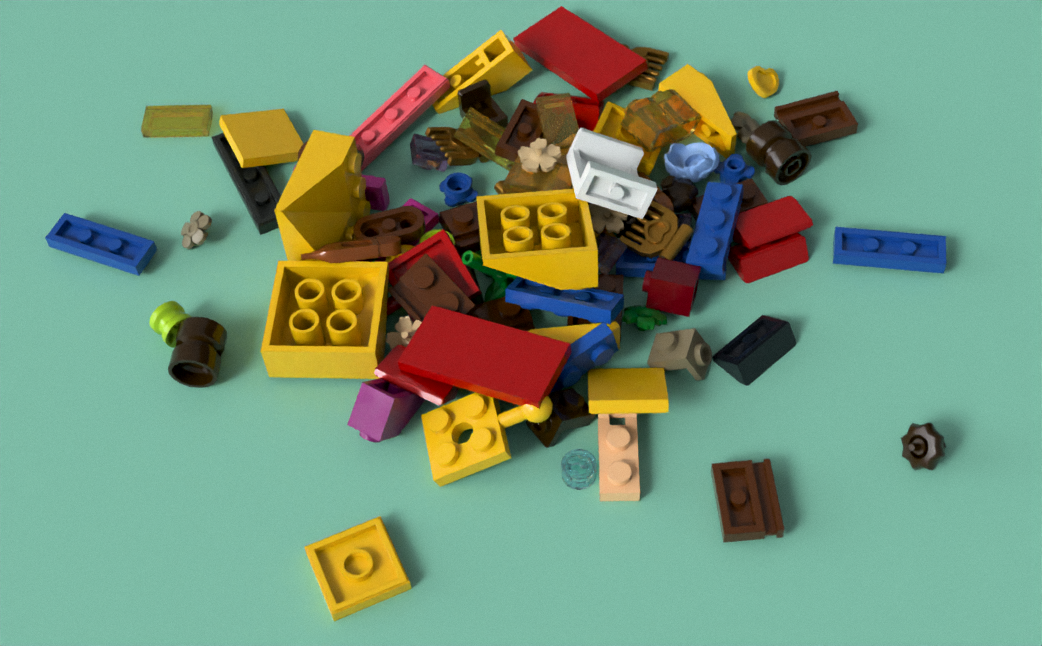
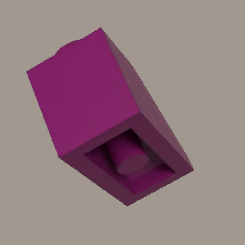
(382, 410)

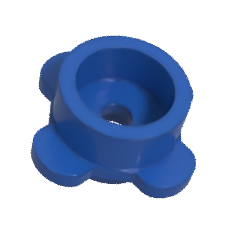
(734, 170)
(458, 189)

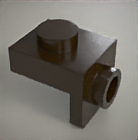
(479, 98)
(568, 413)

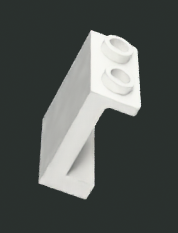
(607, 174)

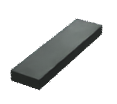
(253, 186)

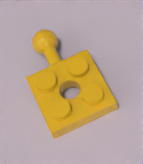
(486, 444)

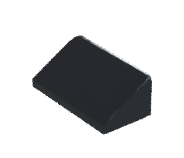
(756, 349)

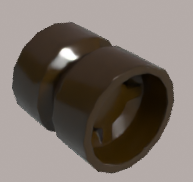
(778, 151)
(197, 352)

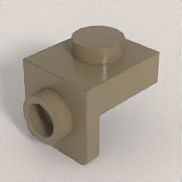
(681, 351)

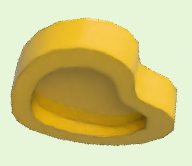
(763, 81)

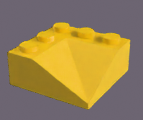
(322, 195)
(539, 237)
(326, 320)

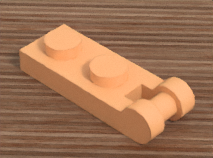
(618, 458)

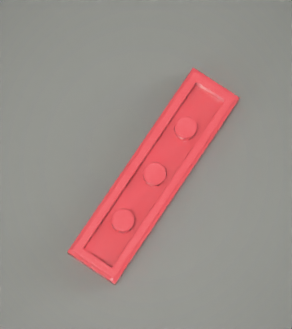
(399, 112)

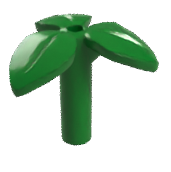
(500, 283)

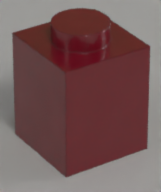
(672, 286)

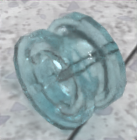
(572, 477)

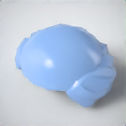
(691, 161)

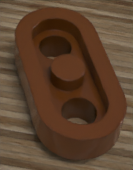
(403, 222)

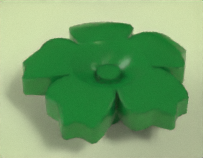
(643, 317)

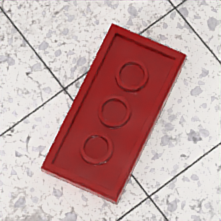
(580, 54)
(485, 357)

